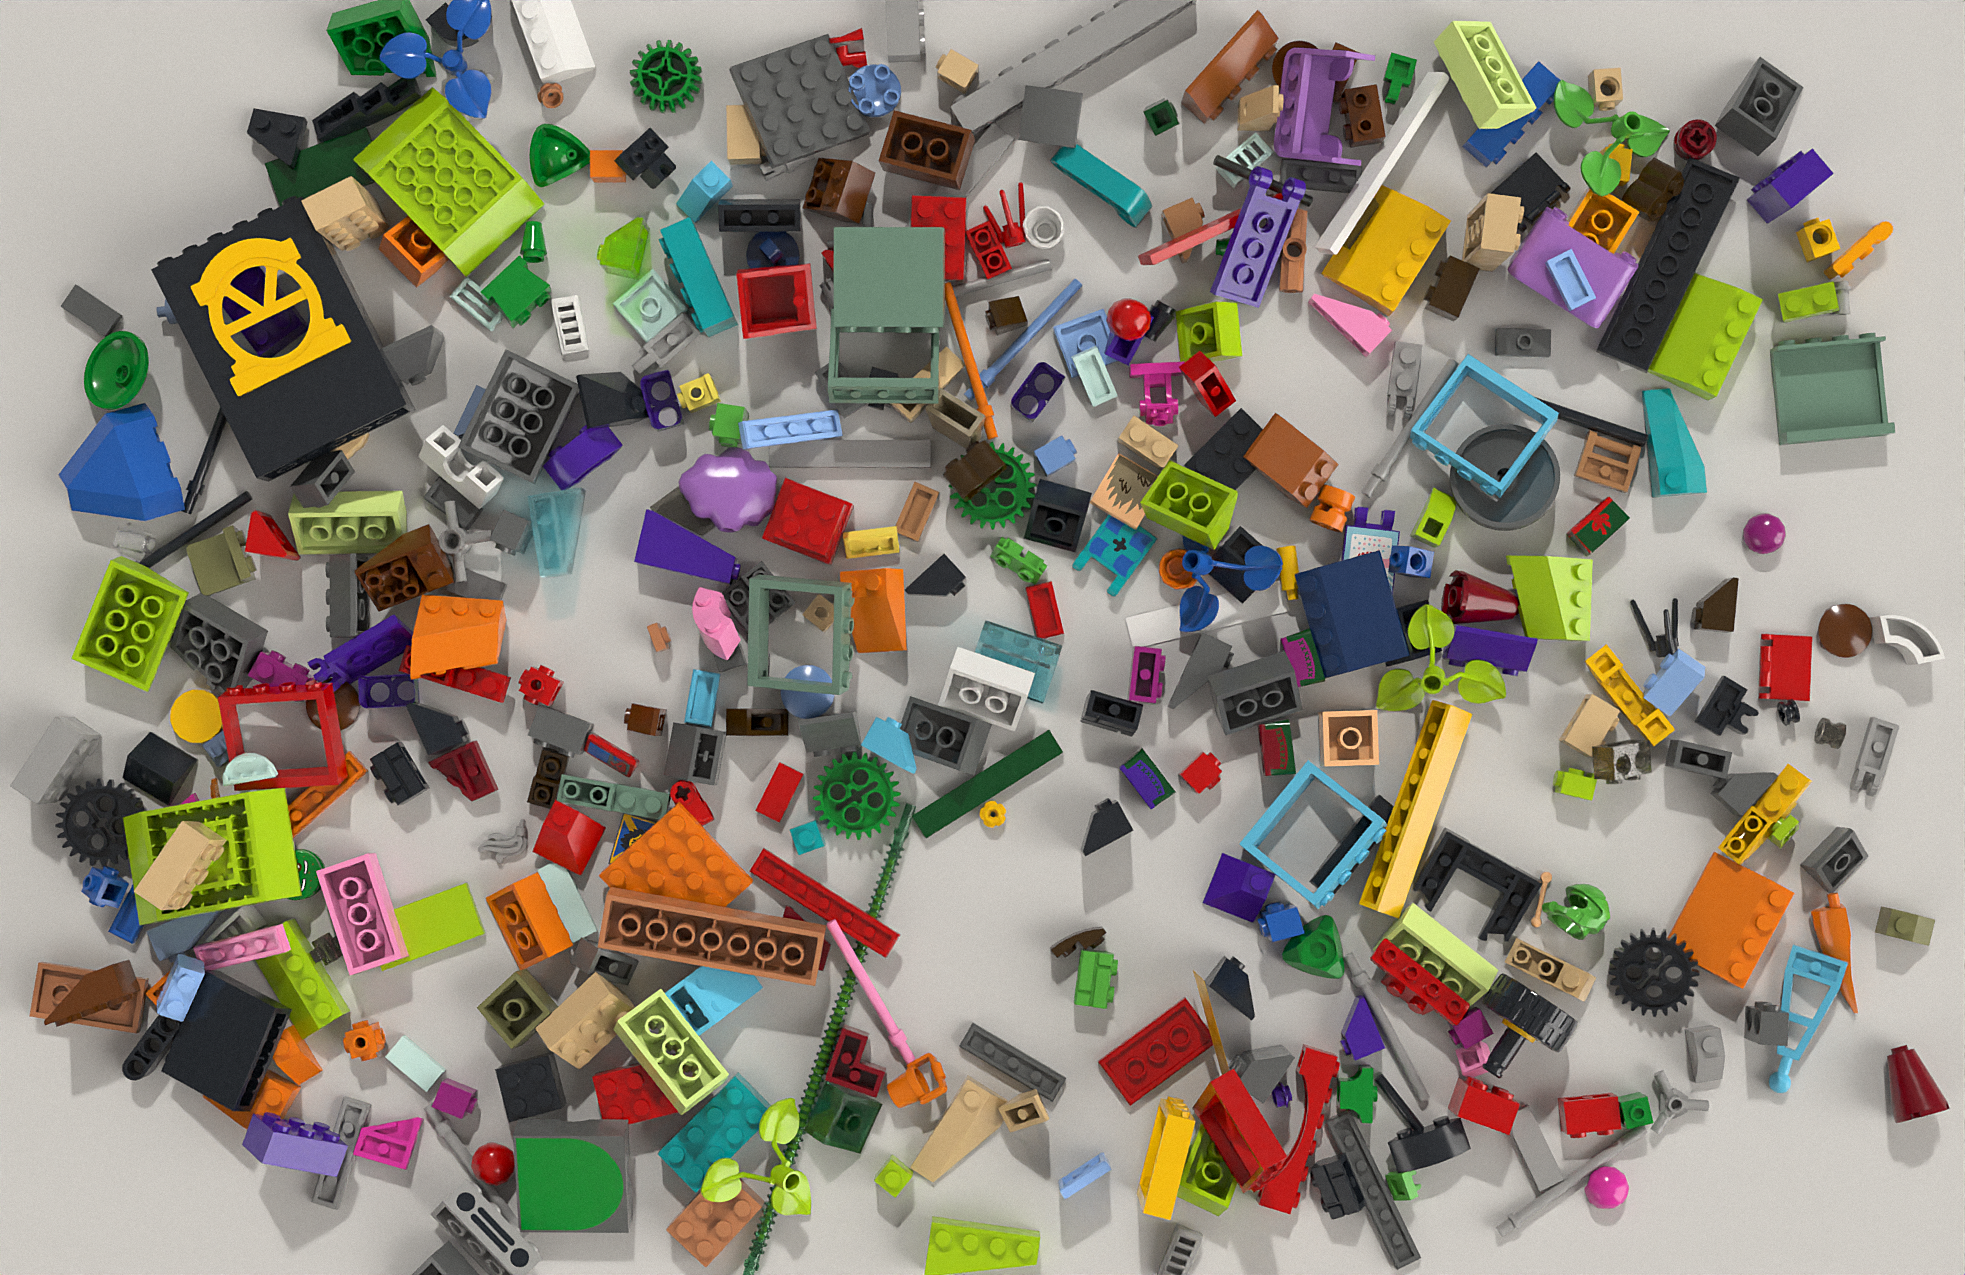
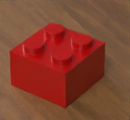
(1484, 1106)

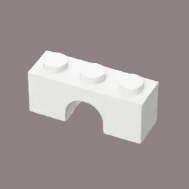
(475, 483)

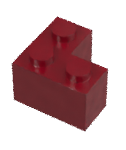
(849, 1069)

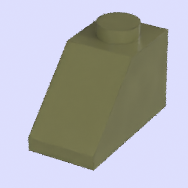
(1905, 925)

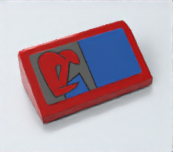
(611, 755)

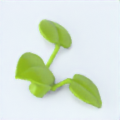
(1435, 629)
(792, 1187)

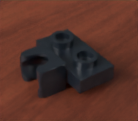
(647, 158)
(1725, 708)

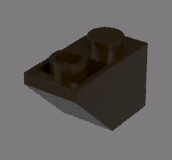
(1005, 315)

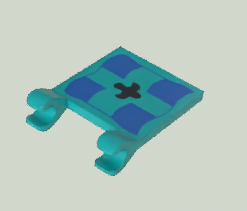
(1117, 549)

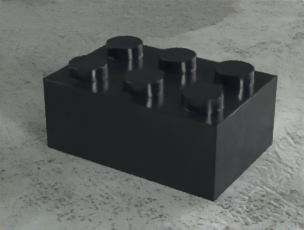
(1223, 453)

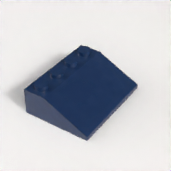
(1352, 614)

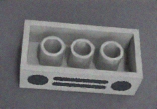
(485, 1232)

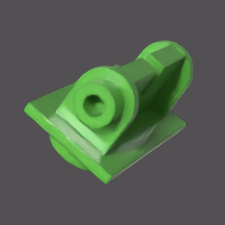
(1008, 556)

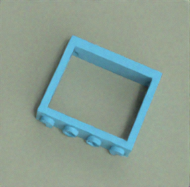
(1504, 389)
(1279, 808)

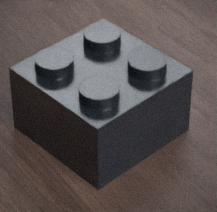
(531, 1086)

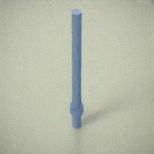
(987, 376)

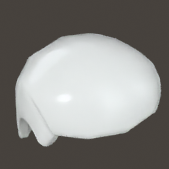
(1043, 227)

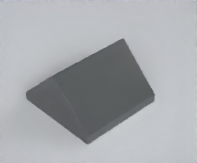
(1835, 858)

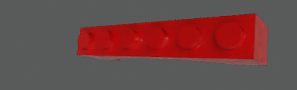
(1316, 1070)

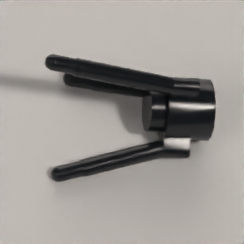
(1666, 642)

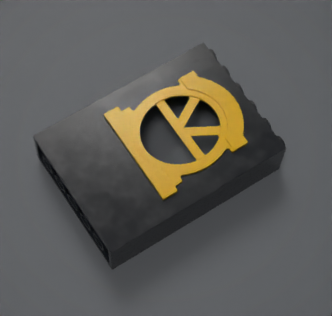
(321, 391)

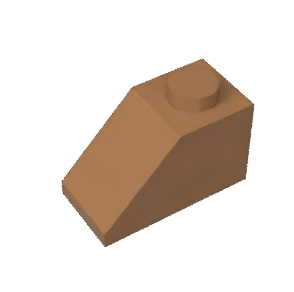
(1182, 219)

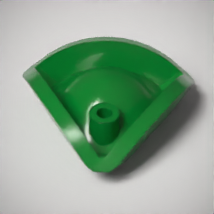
(555, 154)
(1317, 950)

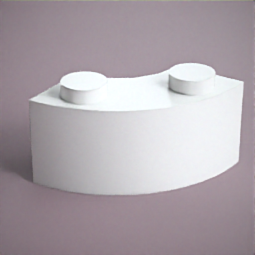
(1908, 637)

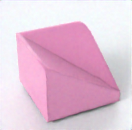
(1473, 1059)

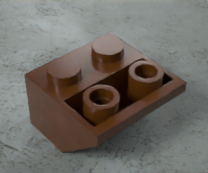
(839, 189)

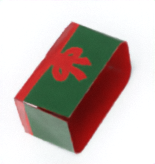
(1597, 526)

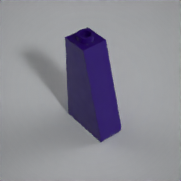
(678, 550)

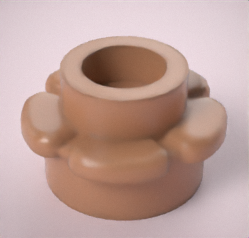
(553, 100)

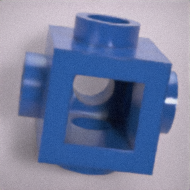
(104, 887)

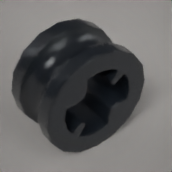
(1788, 712)

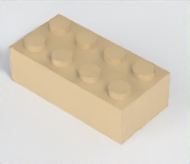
(346, 214)
(1492, 231)

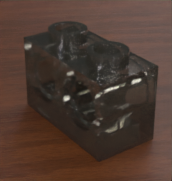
(1621, 760)

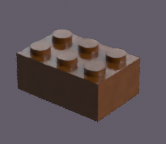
(926, 150)

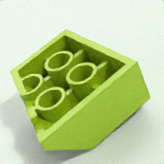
(1553, 596)

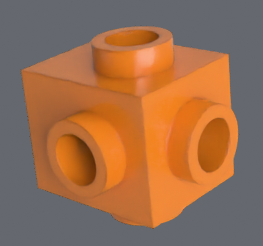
(373, 1036)

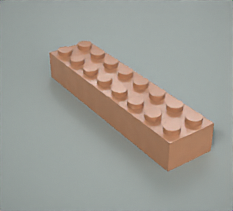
(711, 936)

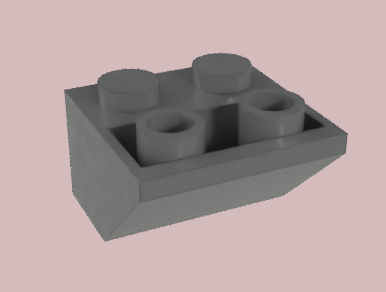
(695, 754)

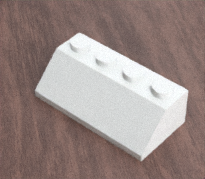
(554, 38)

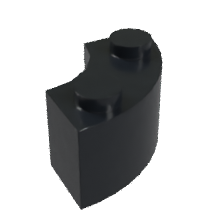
(1429, 1145)

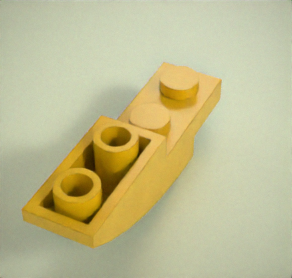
(1759, 819)

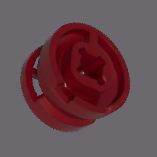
(1695, 140)

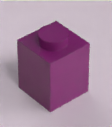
(1471, 1029)
(455, 1098)

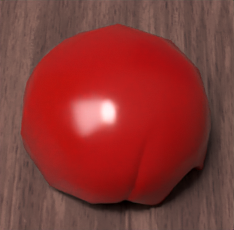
(1128, 319)
(493, 1164)

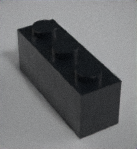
(759, 215)

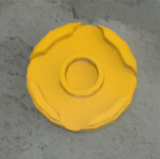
(196, 716)

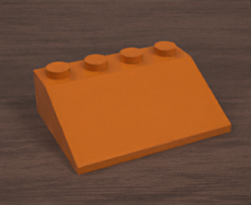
(1730, 919)

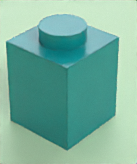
(807, 837)

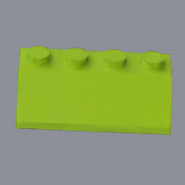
(303, 984)

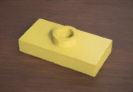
(871, 542)

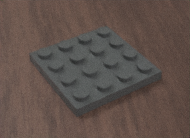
(799, 101)

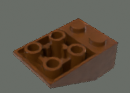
(406, 569)
(107, 985)

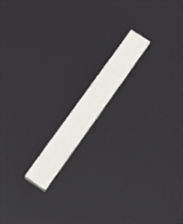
(1382, 162)

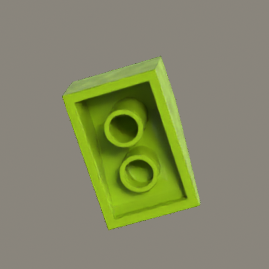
(1205, 1176)

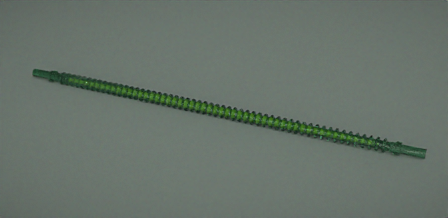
(900, 835)

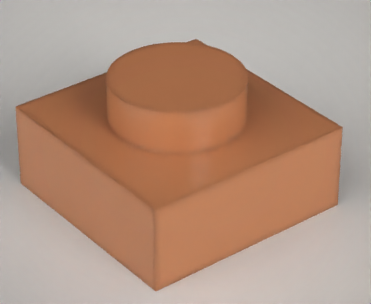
(659, 636)

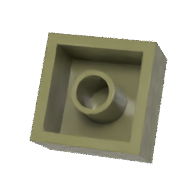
(517, 1008)

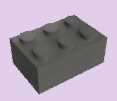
(1255, 693)

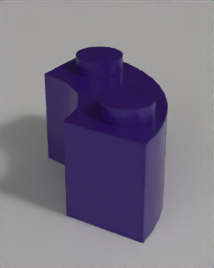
(581, 456)

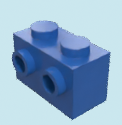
(1280, 921)

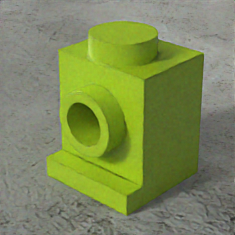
(1575, 783)

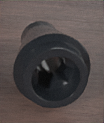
(1162, 318)

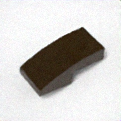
(547, 778)
(1088, 937)

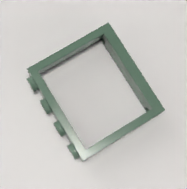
(881, 389)
(759, 630)

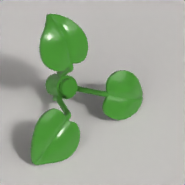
(1642, 134)

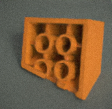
(456, 634)

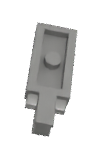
(667, 343)

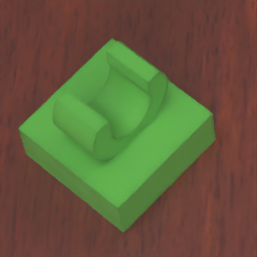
(1402, 1185)

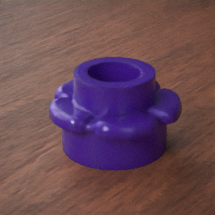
(1281, 1095)

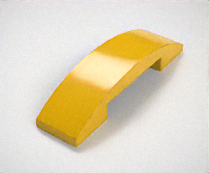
(1628, 696)

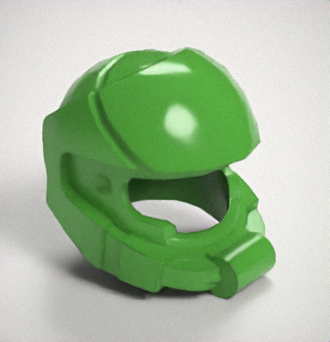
(1586, 914)

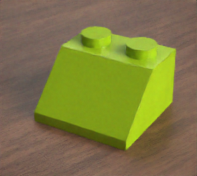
(1209, 329)

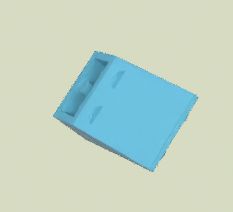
(711, 995)

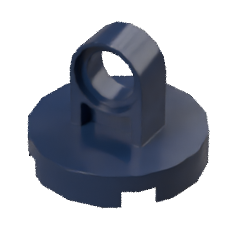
(772, 250)

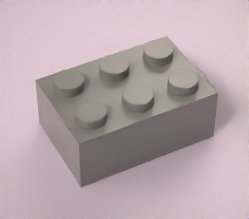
(56, 760)

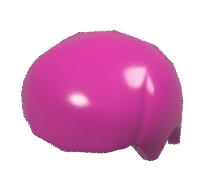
(1607, 1188)

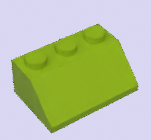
(1190, 504)

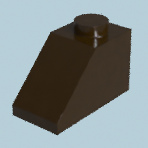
(1717, 608)
(756, 722)

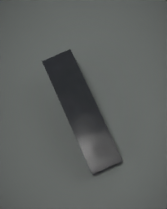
(358, 111)
(1382, 809)

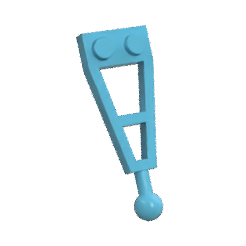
(1817, 968)

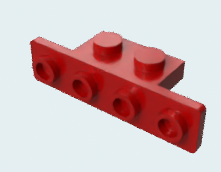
(1416, 985)

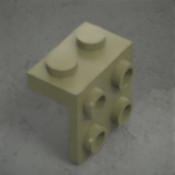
(221, 561)

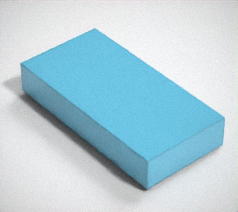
(702, 698)

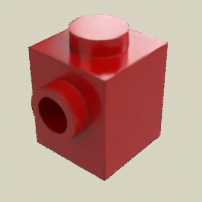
(1202, 772)

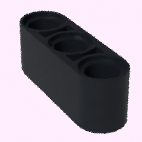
(144, 1052)

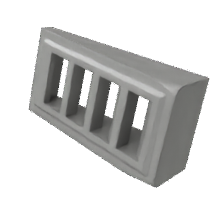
(1186, 1233)

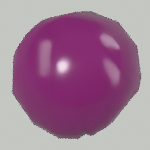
(1764, 533)

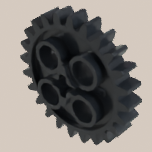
(80, 837)
(1672, 988)

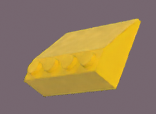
(1388, 251)

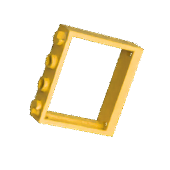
(1165, 1158)

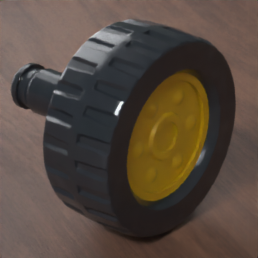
(1526, 1018)

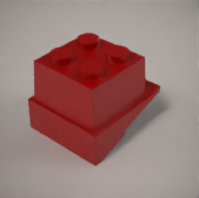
(776, 300)
(808, 521)

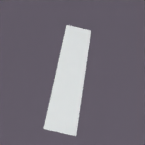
(1165, 623)

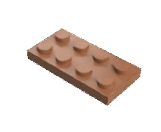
(56, 981)

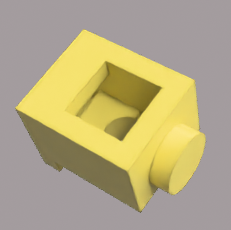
(708, 397)

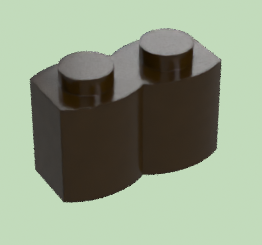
(1653, 189)
(974, 470)

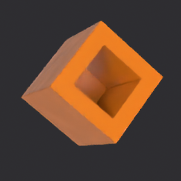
(604, 168)

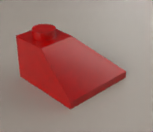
(568, 838)

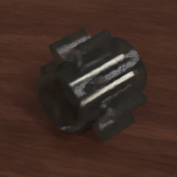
(326, 949)

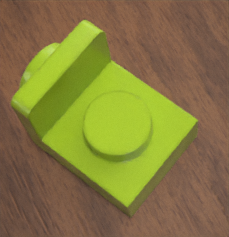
(1784, 830)

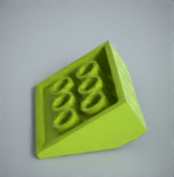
(1705, 336)
(130, 623)

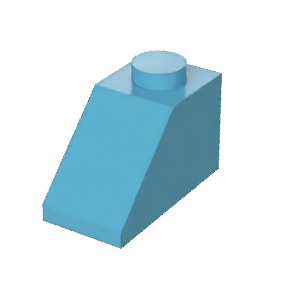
(704, 192)
(891, 743)

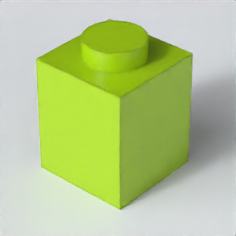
(893, 1176)

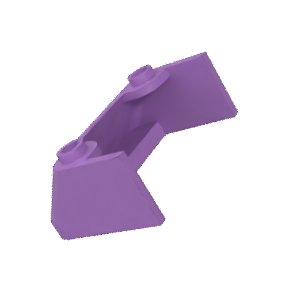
(1307, 104)

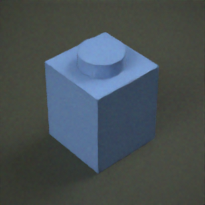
(1055, 455)

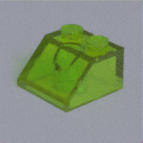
(625, 249)

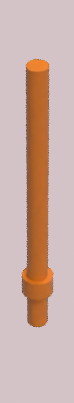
(969, 361)

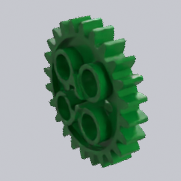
(993, 511)
(844, 775)

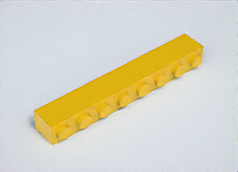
(1415, 808)

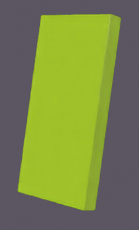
(437, 923)

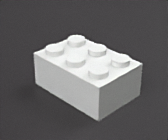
(986, 689)

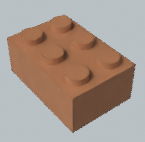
(709, 1226)

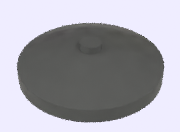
(1529, 494)

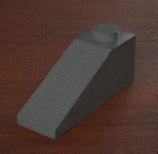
(1205, 660)

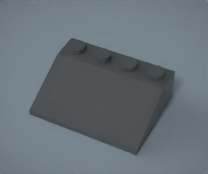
(520, 416)

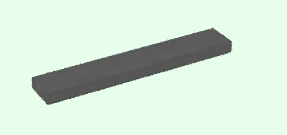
(1377, 1196)

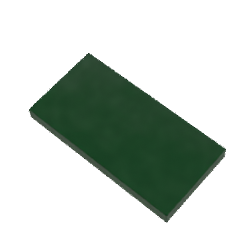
(320, 167)

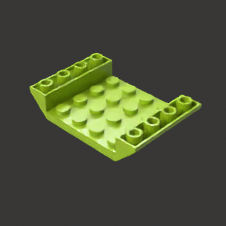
(449, 181)

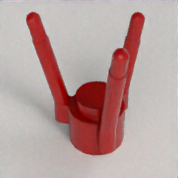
(1012, 234)

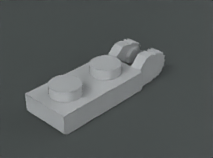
(1403, 376)
(1874, 754)

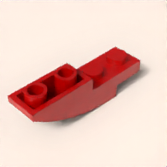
(474, 680)

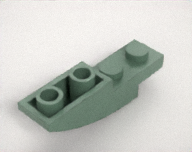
(613, 797)

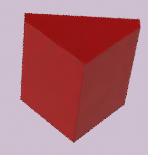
(268, 539)

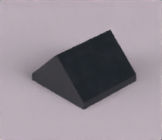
(158, 767)

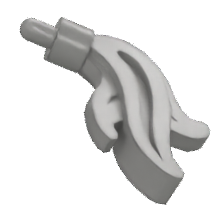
(506, 845)

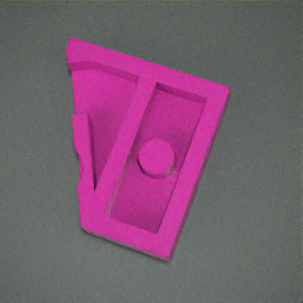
(389, 1142)

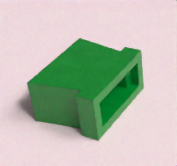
(517, 292)

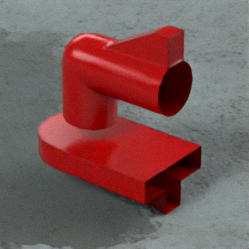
(855, 59)

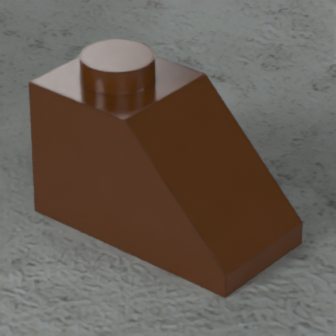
(645, 719)

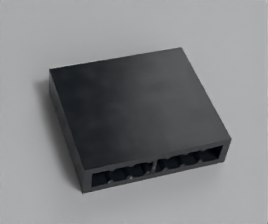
(226, 1041)

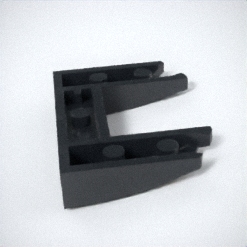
(1455, 852)

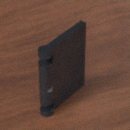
(1535, 186)

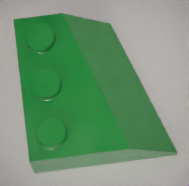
(365, 30)

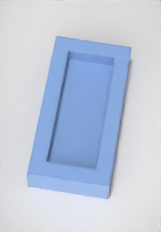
(1570, 280)

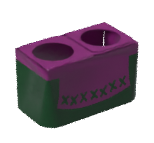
(1303, 658)

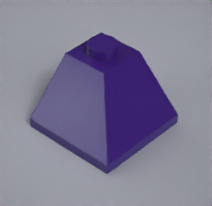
(1238, 888)

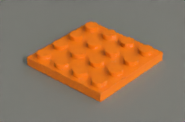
(678, 862)

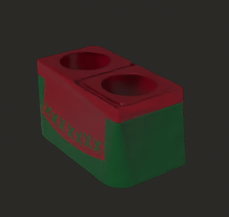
(1276, 748)

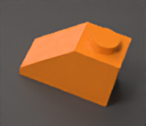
(295, 1057)

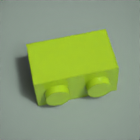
(1808, 302)

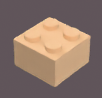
(1348, 738)

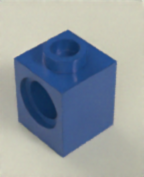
(1411, 561)

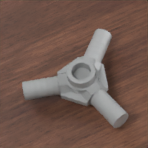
(1673, 1103)

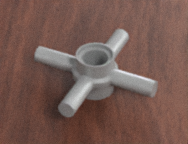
(465, 540)

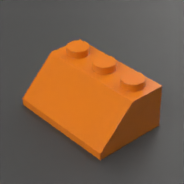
(529, 921)

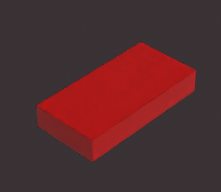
(1044, 610)
(779, 792)

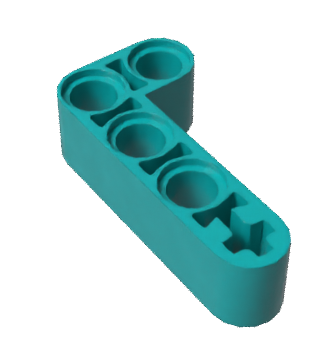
(1105, 182)

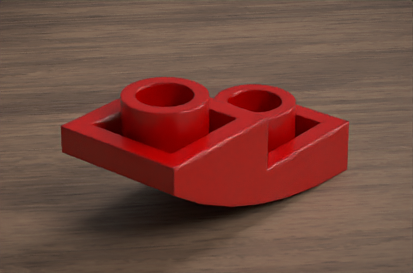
(988, 250)

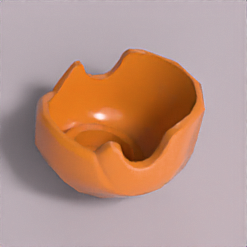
(1172, 570)

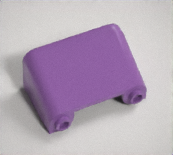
(1605, 271)

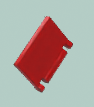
(1786, 667)

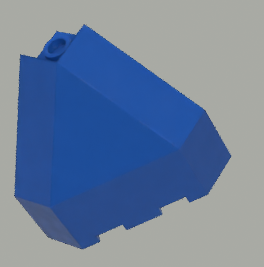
(123, 469)

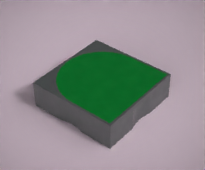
(572, 1176)

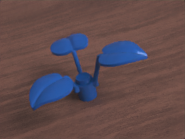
(471, 89)
(1198, 606)

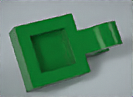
(1398, 74)

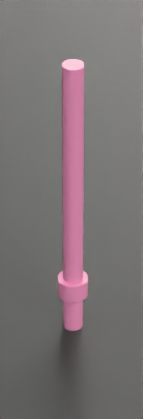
(896, 1035)

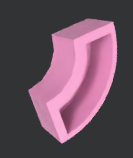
(714, 622)

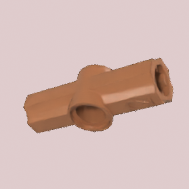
(1293, 267)

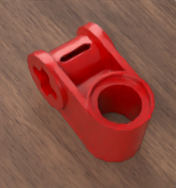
(694, 803)

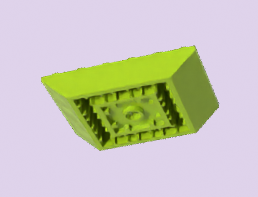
(256, 857)

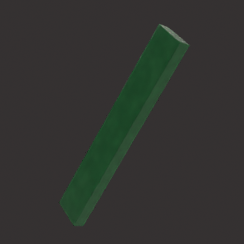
(987, 784)

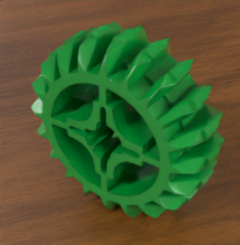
(677, 77)

